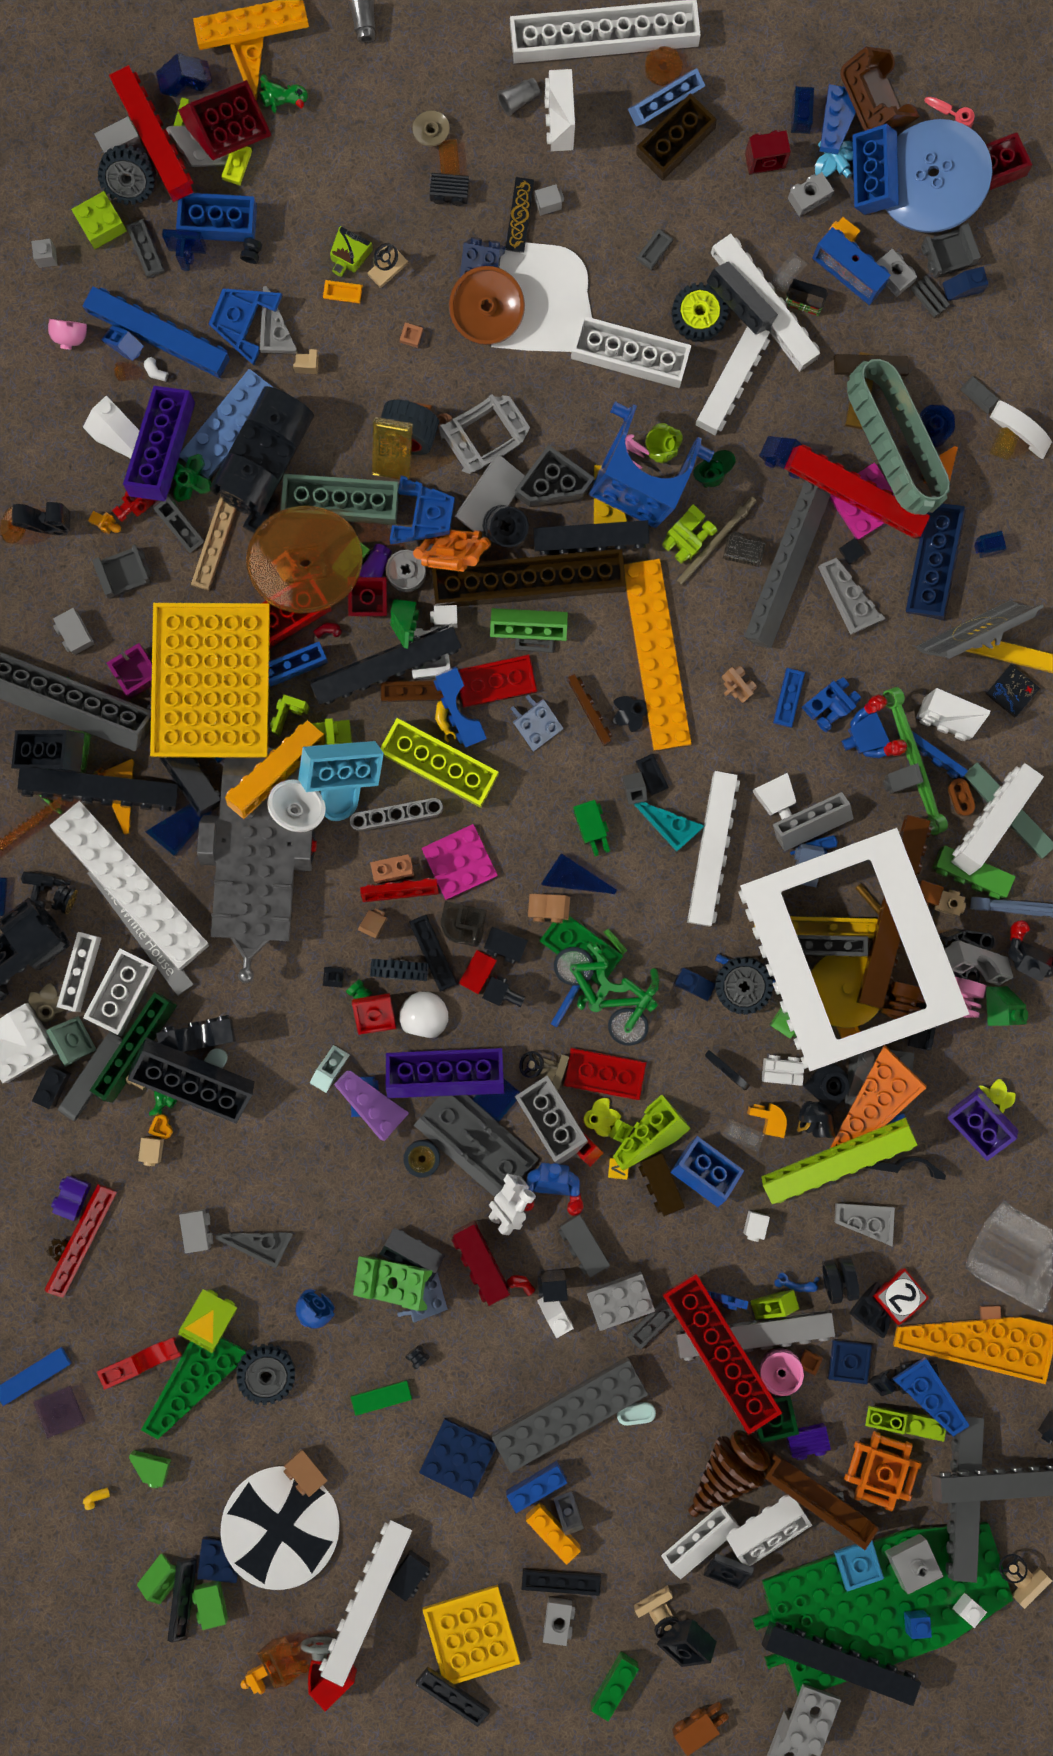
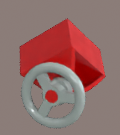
(323, 1691)

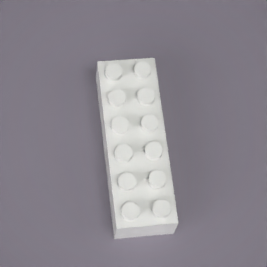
(630, 351)
(996, 819)

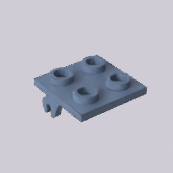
(537, 724)
(433, 1298)

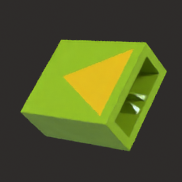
(208, 1320)

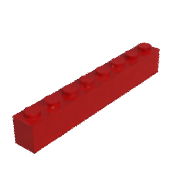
(150, 131)
(854, 490)

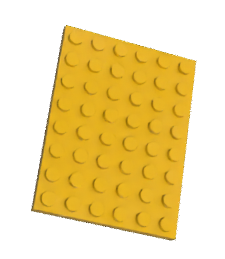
(210, 680)

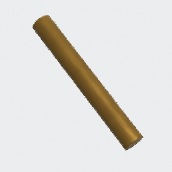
(869, 899)

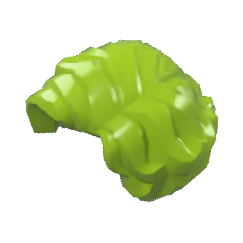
(663, 442)

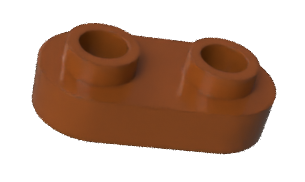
(963, 796)

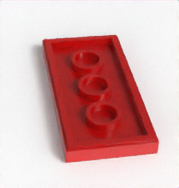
(497, 681)
(605, 1074)

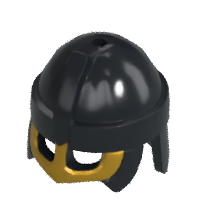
(818, 1120)

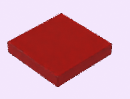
(373, 1014)

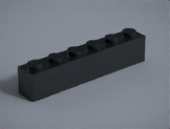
(592, 535)

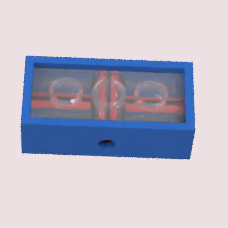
(851, 265)

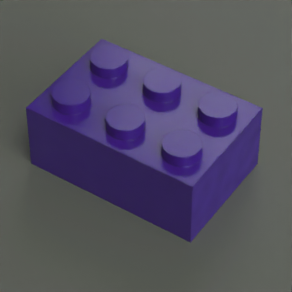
(983, 1124)

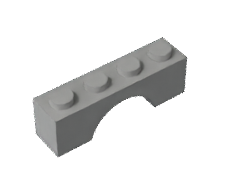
(992, 965)

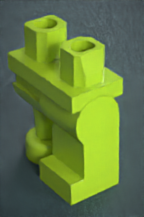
(682, 534)

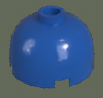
(313, 1310)

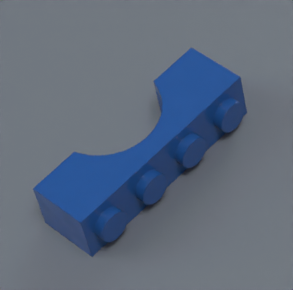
(469, 729)

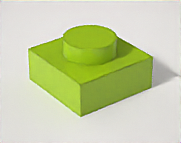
(620, 1131)

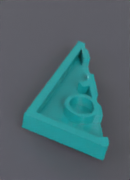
(673, 828)

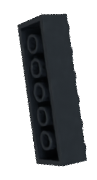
(191, 1080)

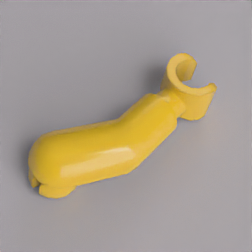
(441, 719)

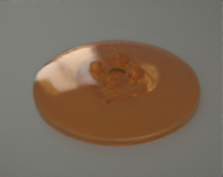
(297, 536)

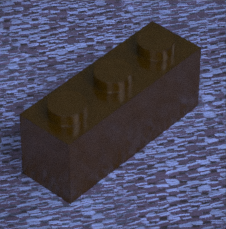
(661, 1184)

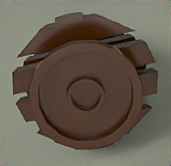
(732, 1470)

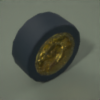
(412, 1163)

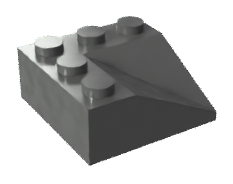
(861, 1065)

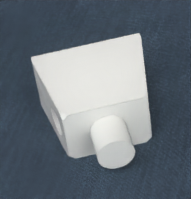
(776, 796)

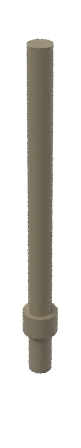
(740, 514)

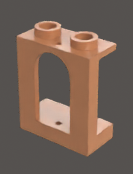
(392, 869)

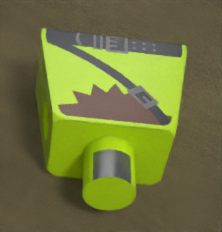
(349, 251)

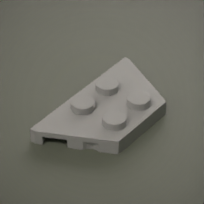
(191, 149)

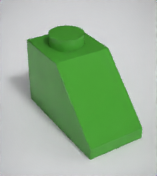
(150, 1468)

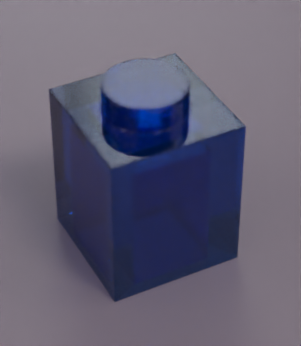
(990, 544)

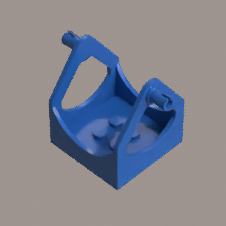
(631, 489)

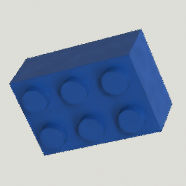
(707, 1171)

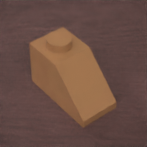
(373, 923)

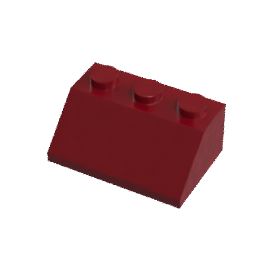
(1008, 160)

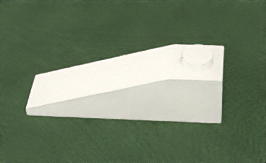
(111, 427)

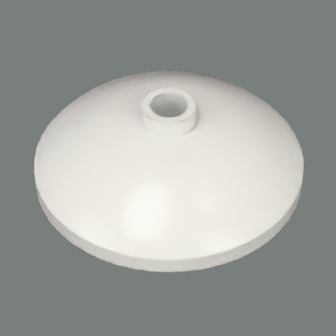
(291, 796)

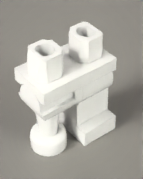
(510, 1204)

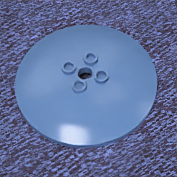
(958, 189)

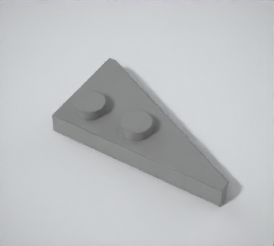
(274, 334)

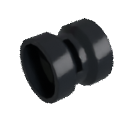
(251, 250)

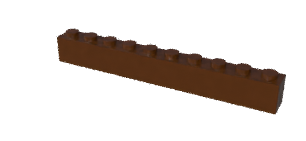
(886, 938)

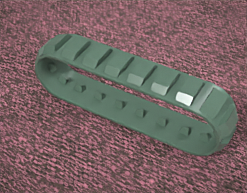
(912, 428)

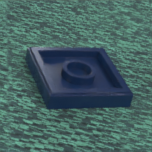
(849, 1362)

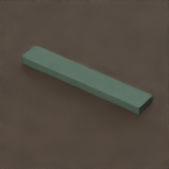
(1022, 824)

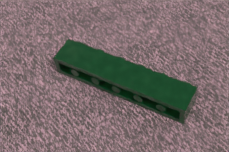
(148, 1023)

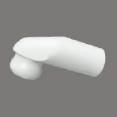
(152, 370)

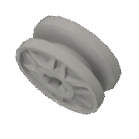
(395, 574)

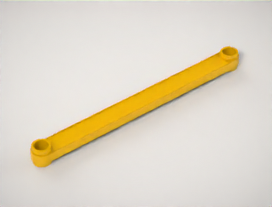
(1017, 655)

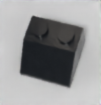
(688, 1644)

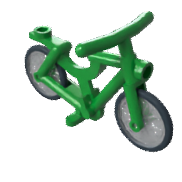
(626, 1025)

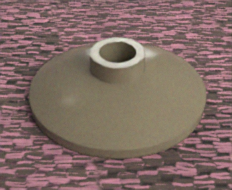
(431, 121)

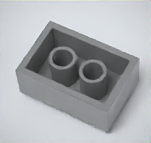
(620, 1300)

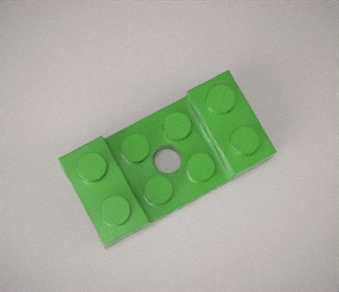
(375, 1282)

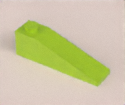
(656, 1130)

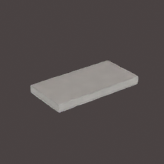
(493, 489)

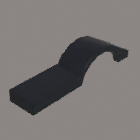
(891, 1167)

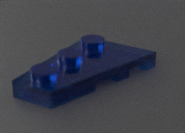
(176, 829)

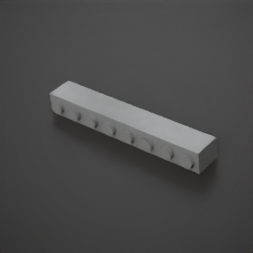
(770, 1332)

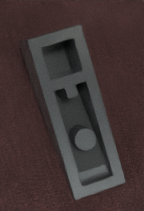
(178, 523)
(903, 779)

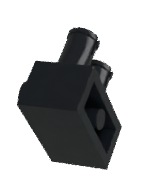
(500, 991)

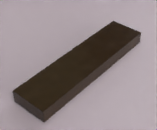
(846, 363)

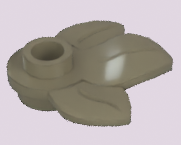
(46, 999)

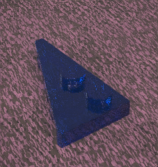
(570, 875)

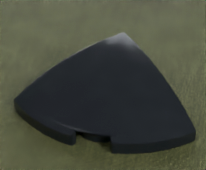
(871, 1313)

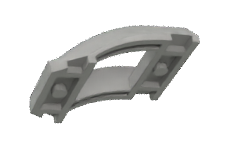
(463, 447)

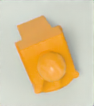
(104, 522)
(254, 1679)

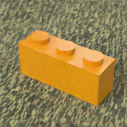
(552, 1533)

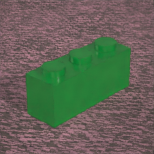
(614, 1686)

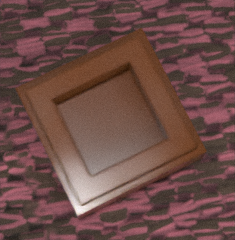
(810, 1362)

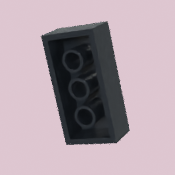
(48, 750)

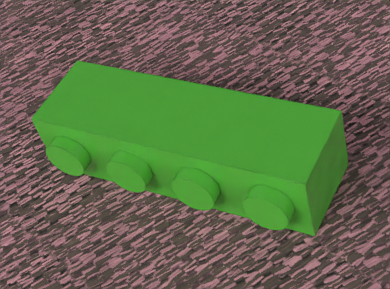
(528, 624)
(986, 878)

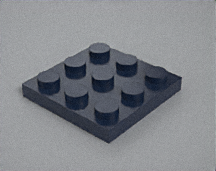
(458, 1458)

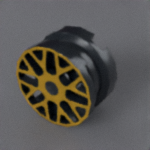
(64, 899)

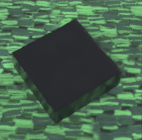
(852, 551)

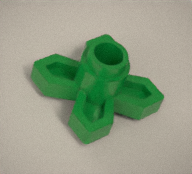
(189, 478)

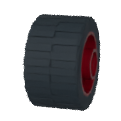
(423, 420)

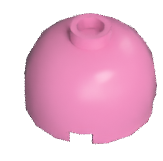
(67, 332)

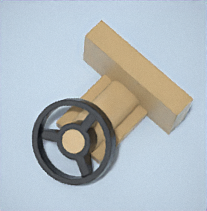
(386, 264)
(1028, 1583)
(658, 1610)

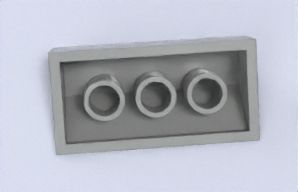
(552, 1120)

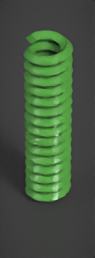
(615, 941)

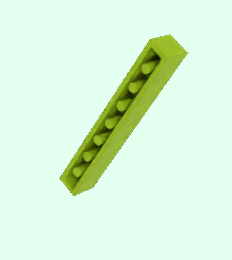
(839, 1161)

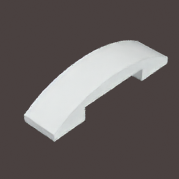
(1023, 426)

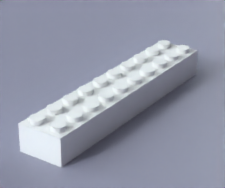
(604, 31)
(129, 886)

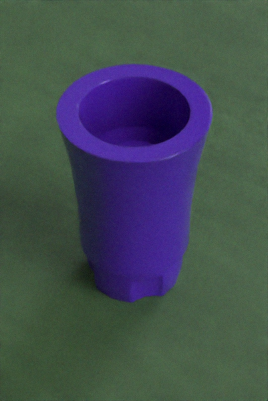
(376, 562)

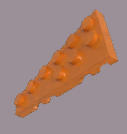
(882, 1096)

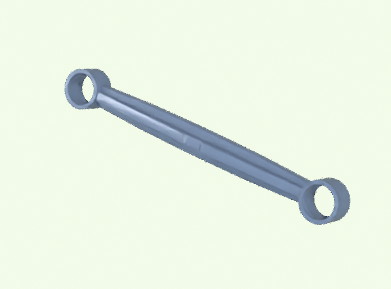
(1015, 907)

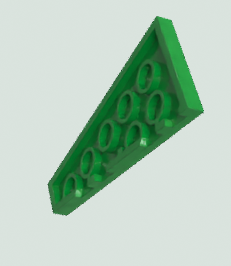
(191, 1381)

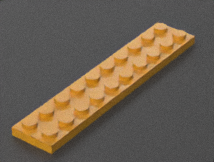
(656, 655)

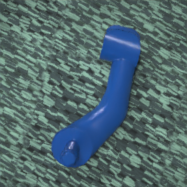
(807, 1287)

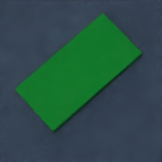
(573, 934)

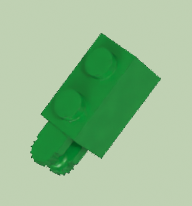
(591, 825)

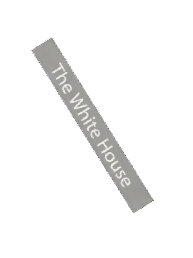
(177, 979)

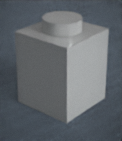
(549, 199)
(44, 253)

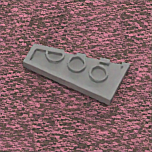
(851, 602)

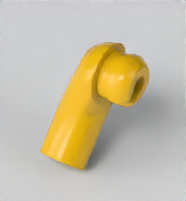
(96, 1495)

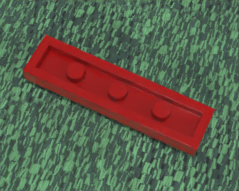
(399, 890)

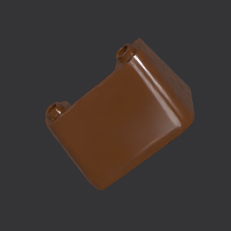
(871, 91)

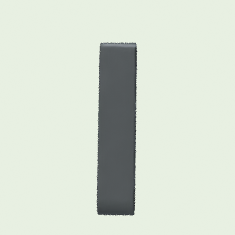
(79, 1093)

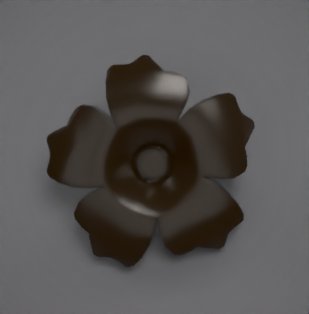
(57, 1248)

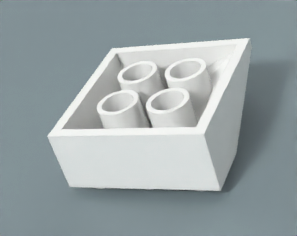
(561, 109)
(951, 714)
(22, 1043)

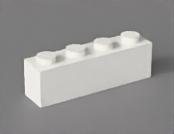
(79, 972)
(699, 1542)

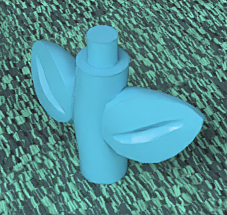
(830, 162)

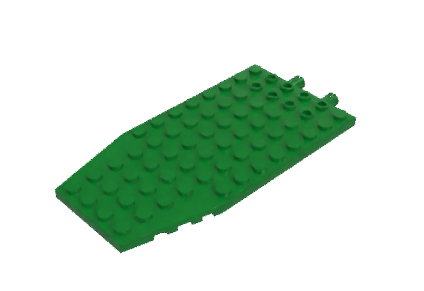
(873, 1615)

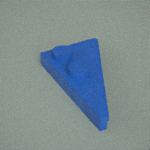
(728, 1301)

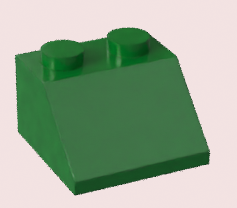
(1005, 1007)

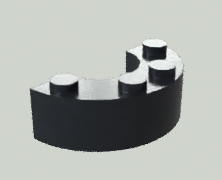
(197, 1036)

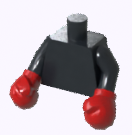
(1026, 957)

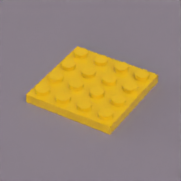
(471, 1635)

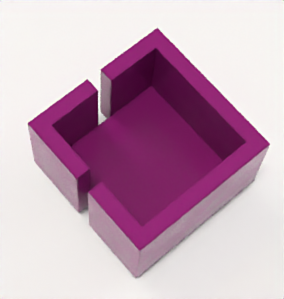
(132, 674)

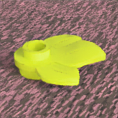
(999, 1095)
(604, 1117)

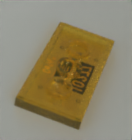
(391, 448)

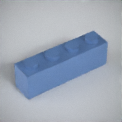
(666, 97)

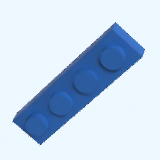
(939, 758)

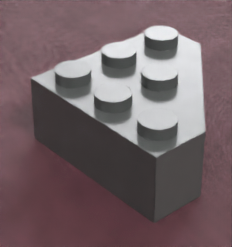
(553, 480)

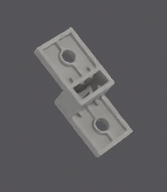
(802, 1731)

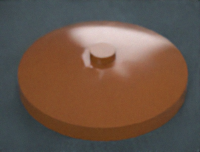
(487, 305)

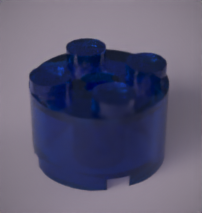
(942, 418)

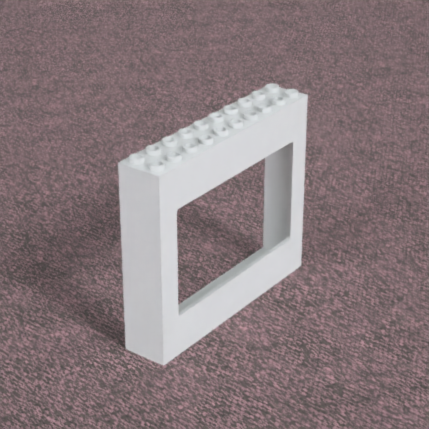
(792, 971)

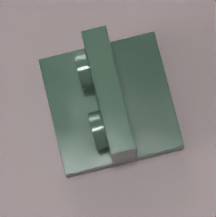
(71, 1040)

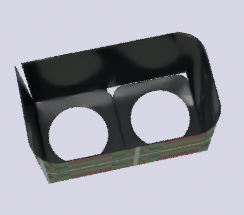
(807, 288)

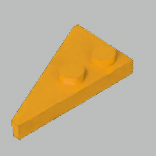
(248, 59)

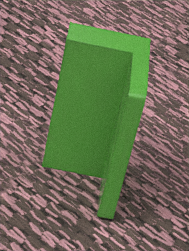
(158, 1580)

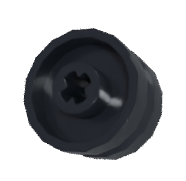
(840, 1280)

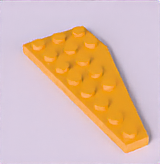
(1000, 1345)

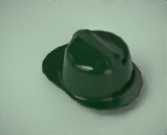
(714, 472)

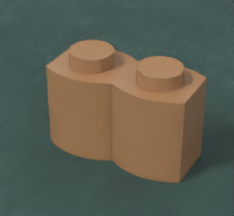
(548, 907)

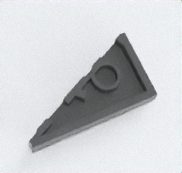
(263, 1246)

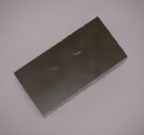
(676, 137)

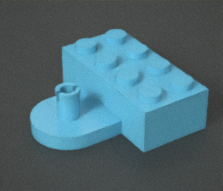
(340, 774)

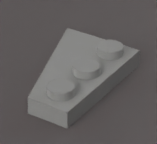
(869, 1220)

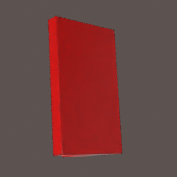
(477, 972)

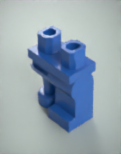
(835, 700)

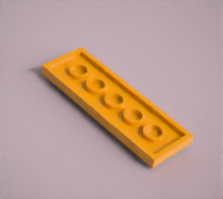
(250, 23)

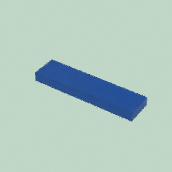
(33, 1375)

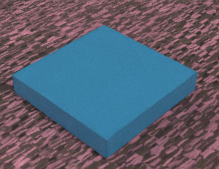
(858, 1566)

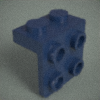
(480, 254)

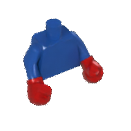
(868, 733)
(556, 1180)

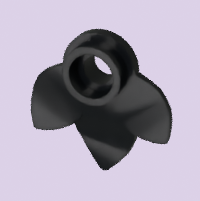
(627, 715)

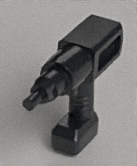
(39, 882)

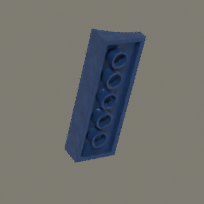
(936, 562)

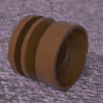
(904, 1001)

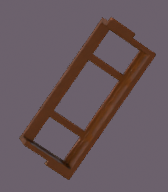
(820, 1501)

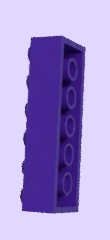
(159, 443)
(444, 1073)

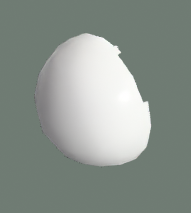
(423, 1015)

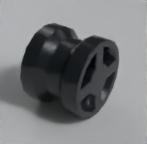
(417, 1357)

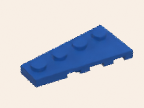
(837, 119)
(929, 1392)

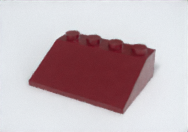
(225, 120)

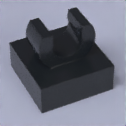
(333, 977)
(882, 1383)

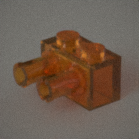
(280, 1661)

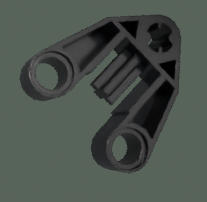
(53, 521)
(975, 938)

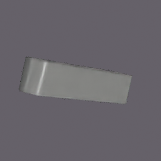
(387, 814)

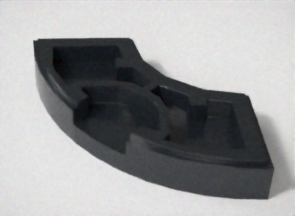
(727, 1070)

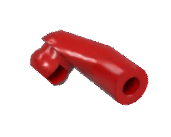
(521, 1282)

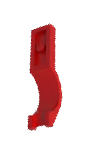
(138, 1363)

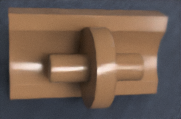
(736, 685)

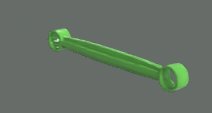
(914, 757)

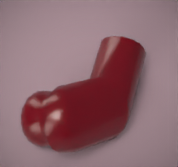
(332, 628)

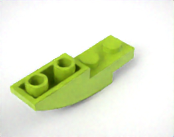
(904, 1422)

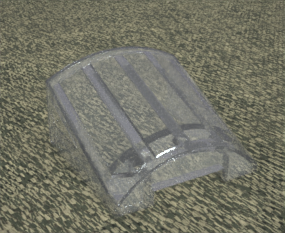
(1015, 1256)

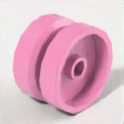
(784, 1360)

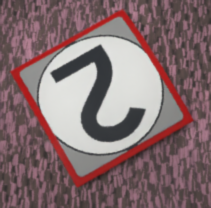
(901, 1296)

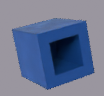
(917, 1624)

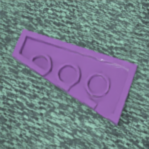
(375, 1108)

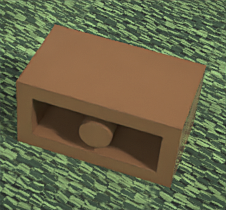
(304, 1473)

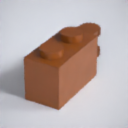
(699, 1728)

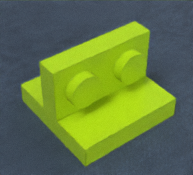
(335, 731)

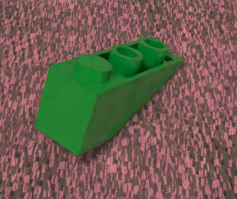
(404, 620)

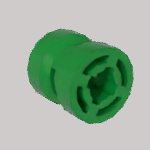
(358, 990)

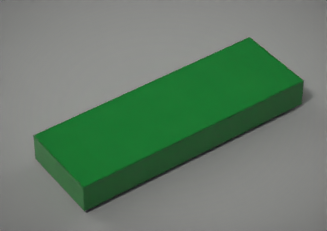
(381, 1397)

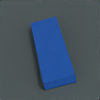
(789, 697)

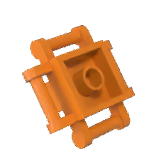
(453, 550)
(883, 1471)

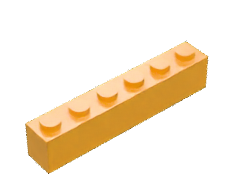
(274, 769)

